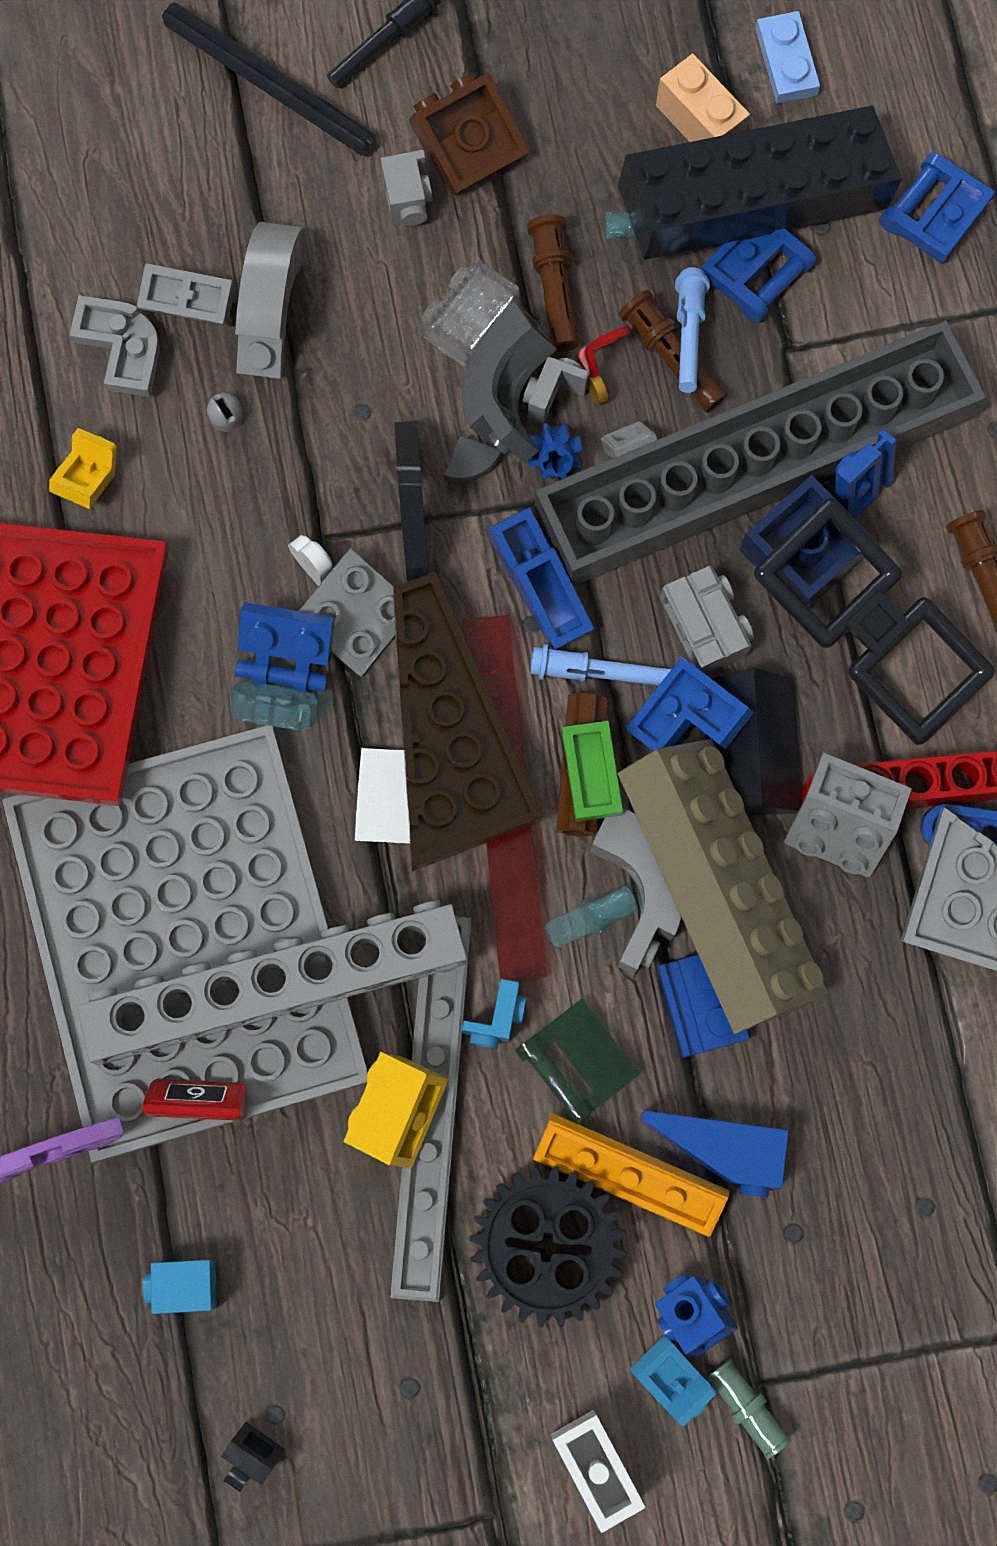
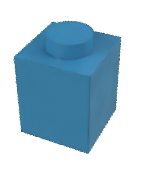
(181, 1286)

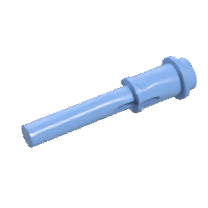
(692, 286)
(578, 666)

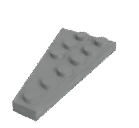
(956, 895)

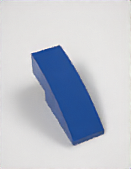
(539, 578)

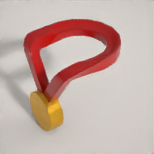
(595, 383)

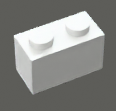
(597, 1471)

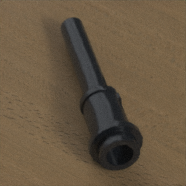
(398, 23)

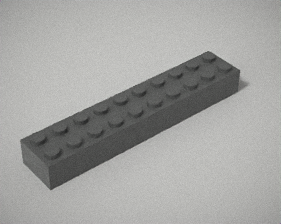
(755, 452)

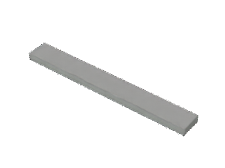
(426, 1184)

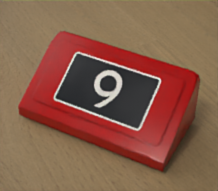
(196, 1100)

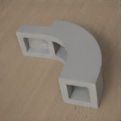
(264, 297)
(625, 845)

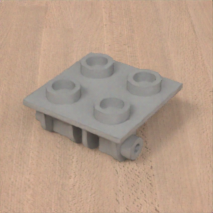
(361, 609)

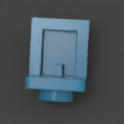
(508, 1009)
(673, 1381)

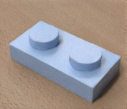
(787, 57)

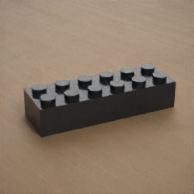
(758, 182)

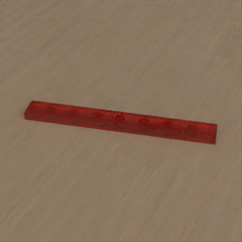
(511, 856)

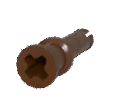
(552, 264)
(655, 338)
(978, 555)

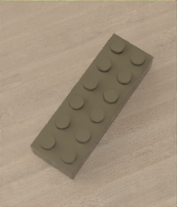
(722, 884)

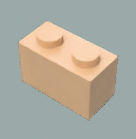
(699, 102)

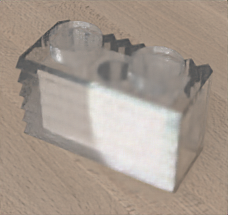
(468, 310)

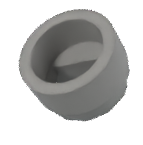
(216, 416)

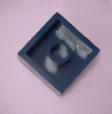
(820, 561)

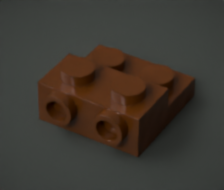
(468, 132)

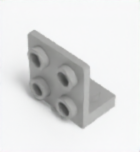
(848, 816)

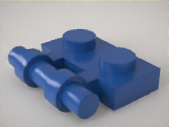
(284, 635)

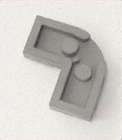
(127, 334)

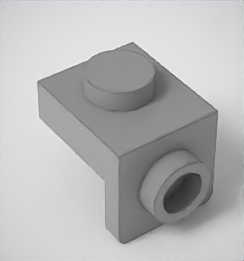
(554, 375)

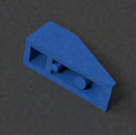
(730, 1150)

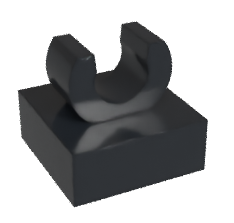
(251, 1456)

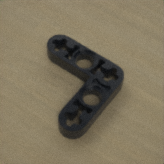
(411, 499)

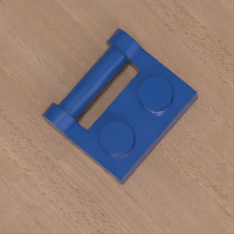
(948, 215)
(742, 260)

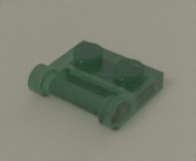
(591, 1054)

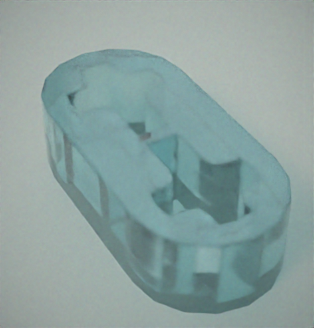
(273, 705)

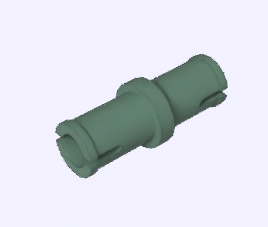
(748, 1409)

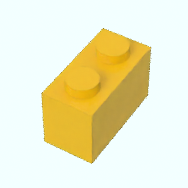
(395, 1110)

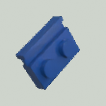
(864, 472)
(695, 1008)

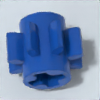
(557, 463)

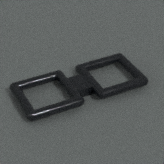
(874, 621)

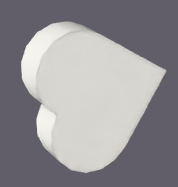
(311, 558)

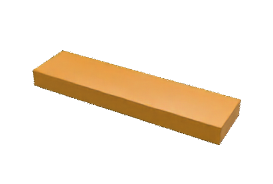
(632, 1175)

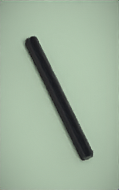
(269, 79)

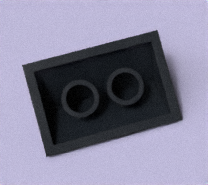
(765, 752)

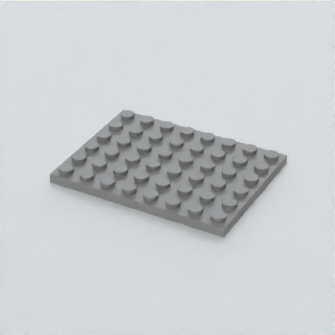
(177, 878)

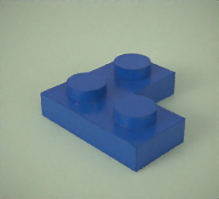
(686, 699)

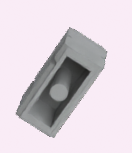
(706, 620)

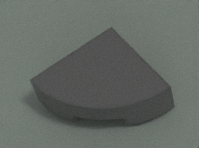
(471, 460)

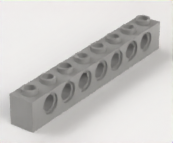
(103, 1014)

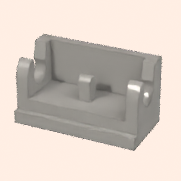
(187, 294)

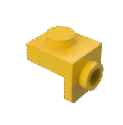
(85, 470)

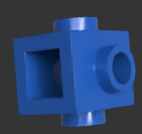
(695, 1314)

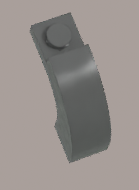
(496, 376)

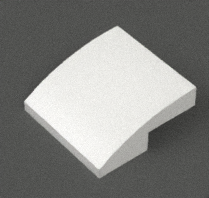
(382, 797)

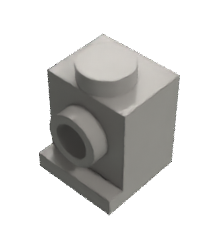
(406, 187)

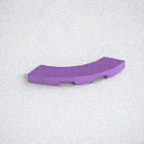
(59, 1148)

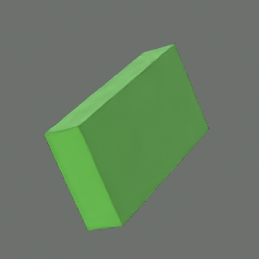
(592, 771)

